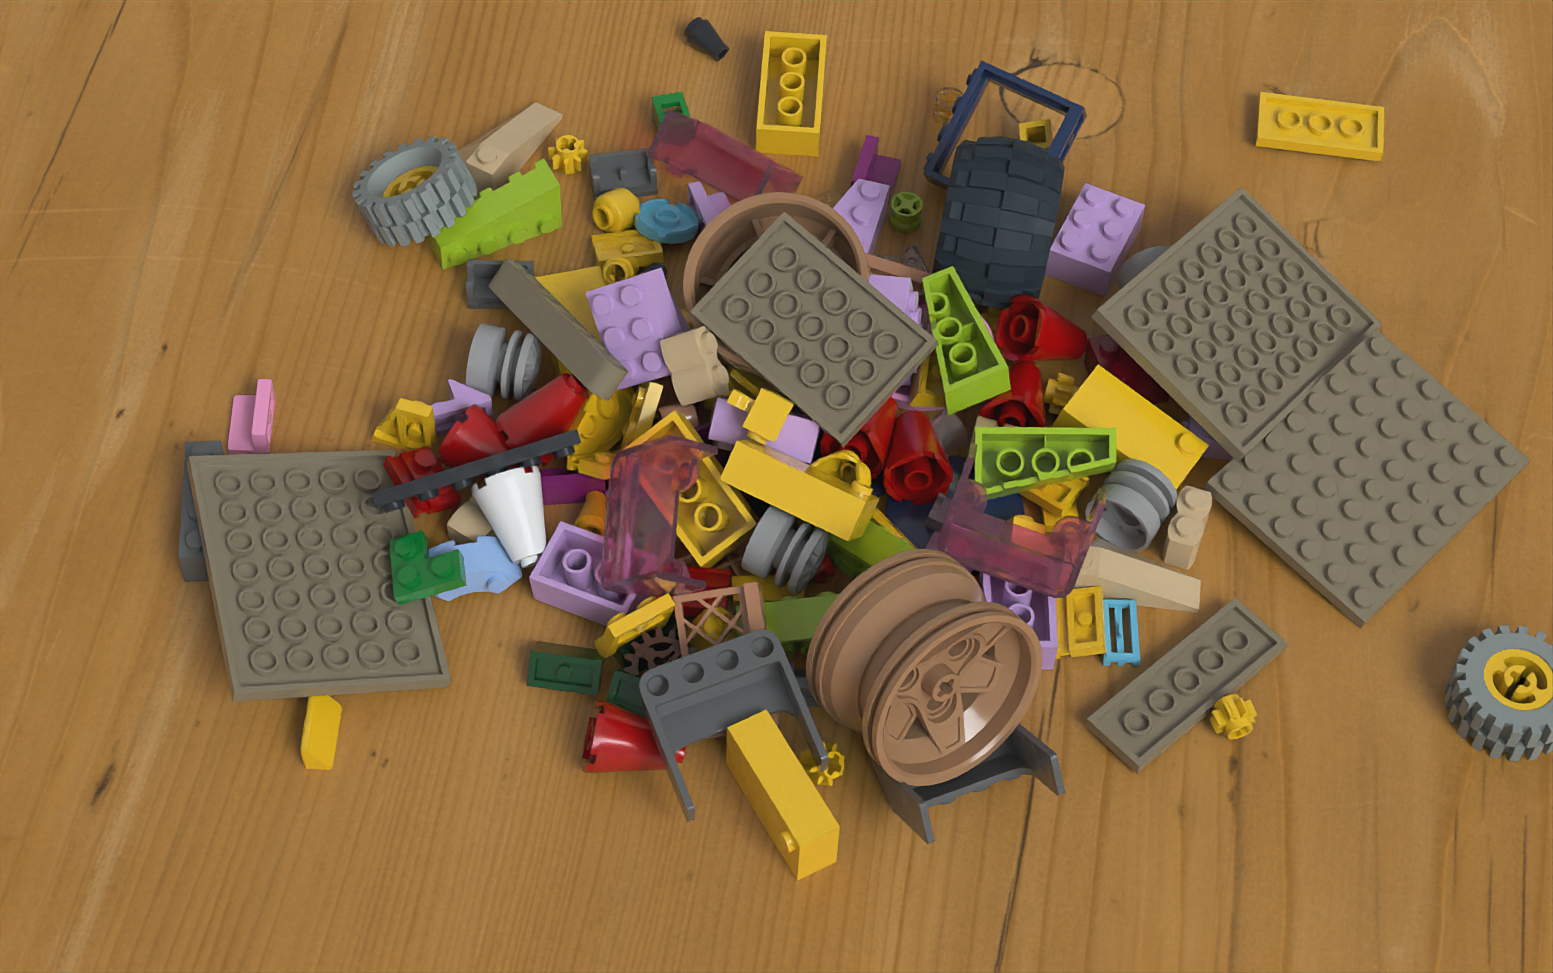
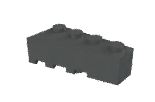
(190, 546)

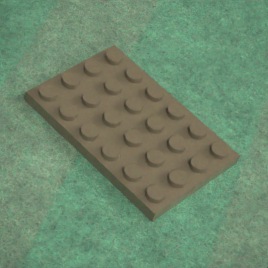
(814, 328)

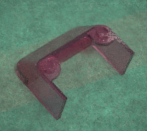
(718, 159)
(644, 517)
(1012, 551)

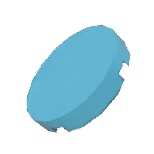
(666, 221)

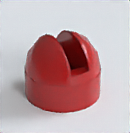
(826, 567)

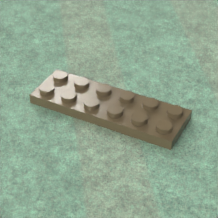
(1185, 685)

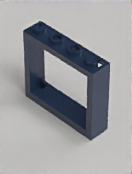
(966, 105)

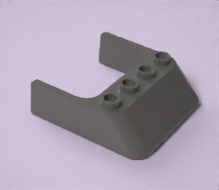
(718, 689)
(1016, 756)

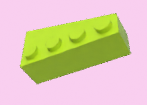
(1036, 457)

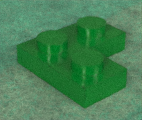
(422, 576)

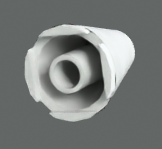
(515, 512)

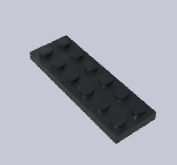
(461, 476)

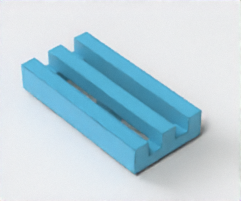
(1119, 656)

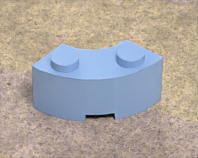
(486, 566)

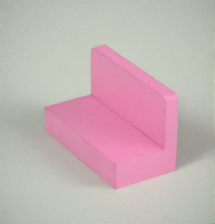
(252, 421)

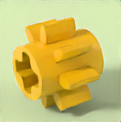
(568, 154)
(1059, 392)
(1233, 716)
(834, 768)

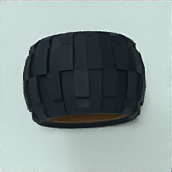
(999, 218)

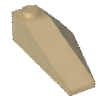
(508, 146)
(1137, 578)

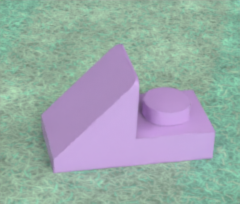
(460, 400)

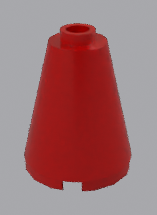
(1038, 333)
(1023, 403)
(544, 413)
(473, 440)
(871, 441)
(916, 461)
(621, 742)

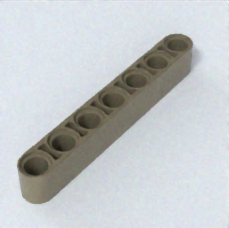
(558, 329)

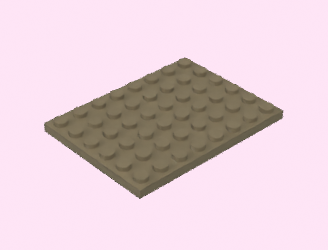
(1236, 322)
(1368, 477)
(308, 576)

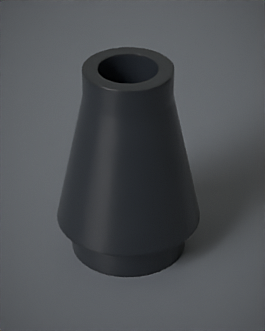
(705, 38)

